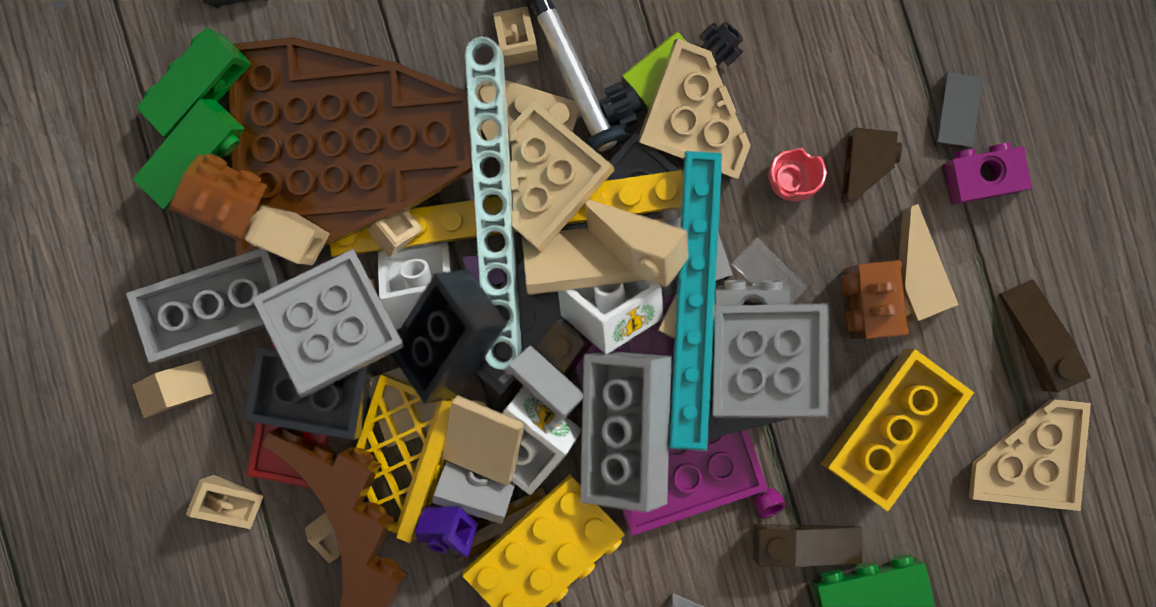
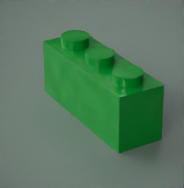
(200, 73)
(203, 131)
(889, 585)

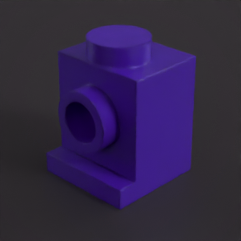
(446, 529)

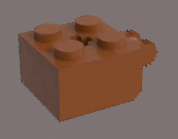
(218, 195)
(874, 300)

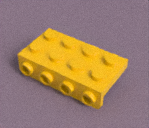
(545, 551)

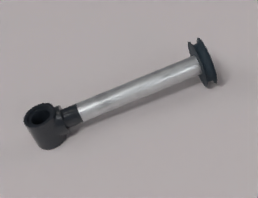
(602, 135)

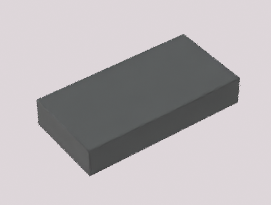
(958, 110)

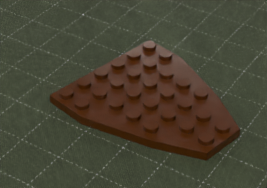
(344, 134)

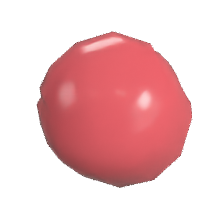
(796, 175)

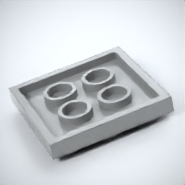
(327, 323)
(771, 361)

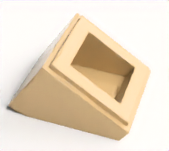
(395, 232)
(323, 538)

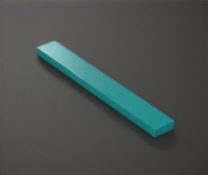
(695, 302)

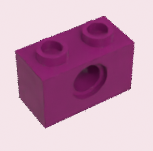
(1008, 169)

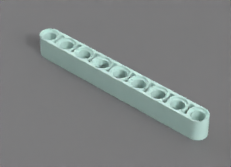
(500, 185)

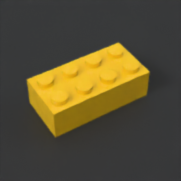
(897, 428)

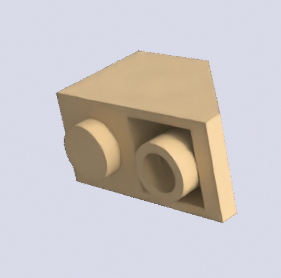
(287, 235)

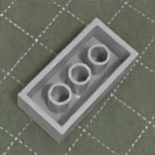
(204, 305)
(625, 430)

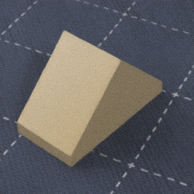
(516, 36)
(172, 388)
(224, 502)

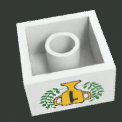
(612, 312)
(540, 444)

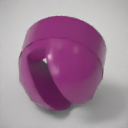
(769, 503)

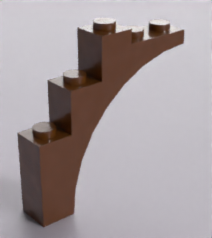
(359, 526)

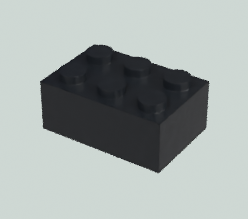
(447, 335)
(330, 411)

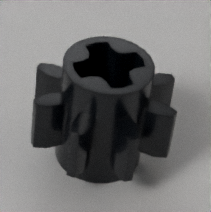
(722, 42)
(620, 104)

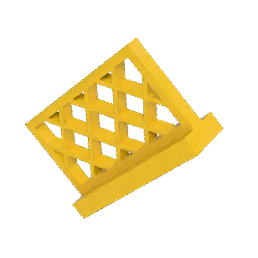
(430, 463)

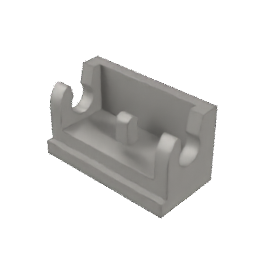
(544, 383)

